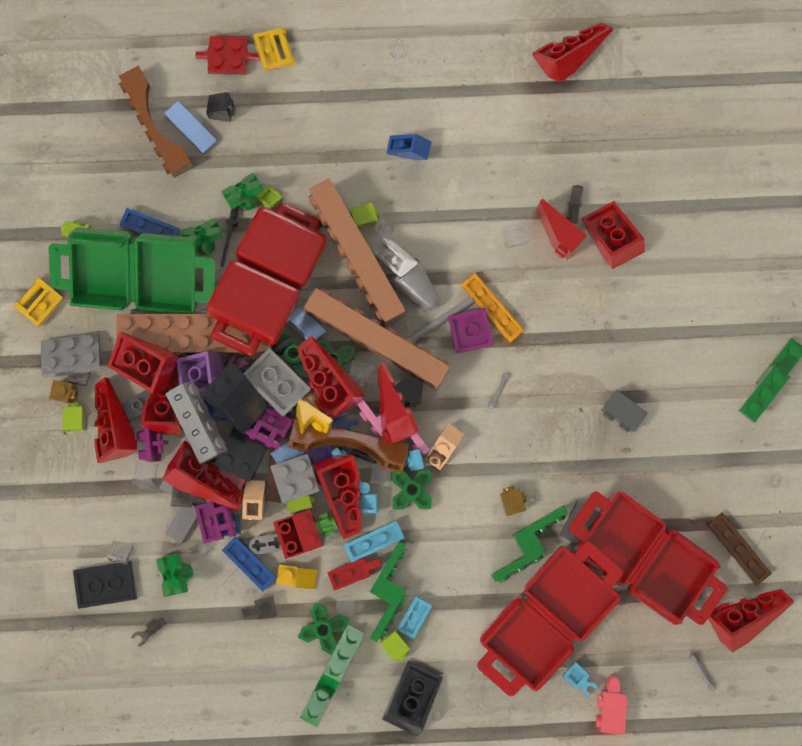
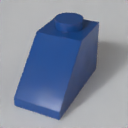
(409, 146)

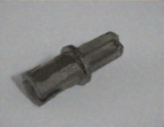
(575, 203)

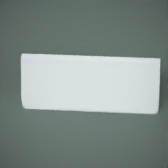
(395, 257)

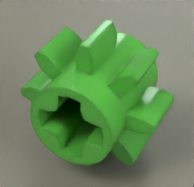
(326, 524)

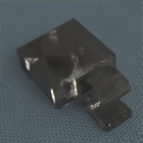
(184, 499)
(263, 608)
(152, 627)

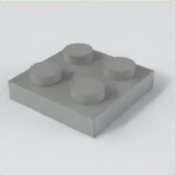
(295, 478)

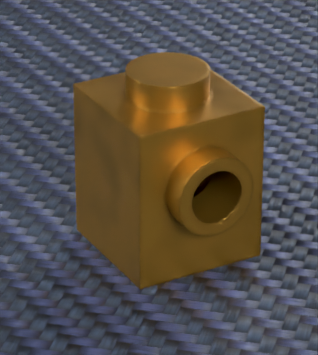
(63, 392)
(513, 500)

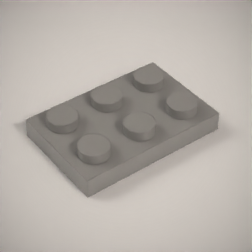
(70, 355)
(276, 382)

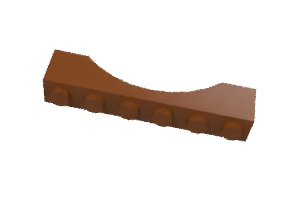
(138, 89)
(387, 456)

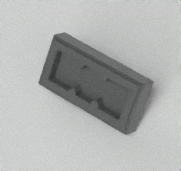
(134, 406)

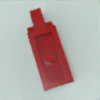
(353, 572)

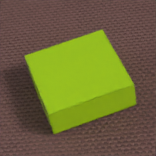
(269, 197)

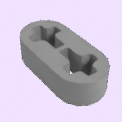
(264, 539)

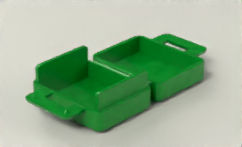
(113, 272)

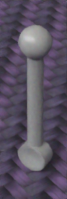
(505, 377)
(711, 686)

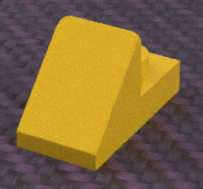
(310, 415)
(296, 576)

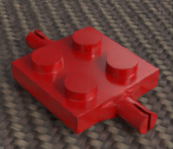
(227, 55)

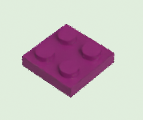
(470, 330)

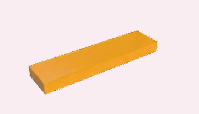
(494, 308)

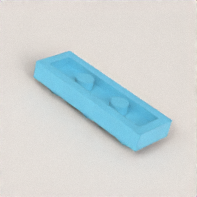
(374, 541)

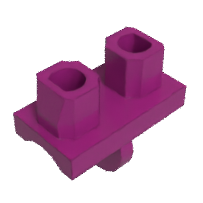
(153, 445)

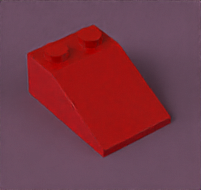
(561, 232)
(614, 235)
(142, 362)

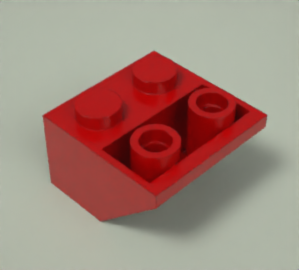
(298, 534)

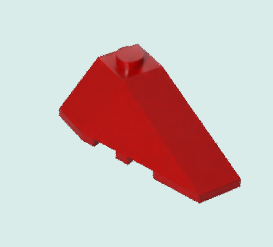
(566, 57)
(331, 384)
(158, 412)
(396, 421)
(115, 432)
(201, 479)
(340, 484)
(744, 620)

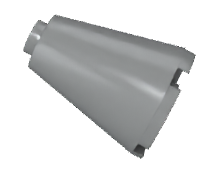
(416, 287)

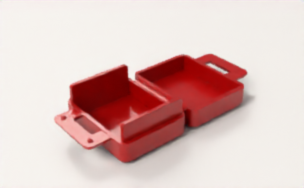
(265, 280)
(661, 566)
(538, 632)

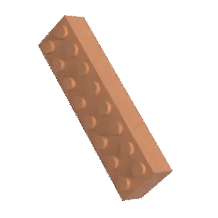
(357, 252)
(181, 333)
(376, 339)

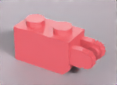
(612, 708)

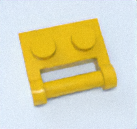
(269, 52)
(42, 306)

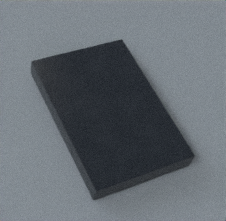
(104, 585)

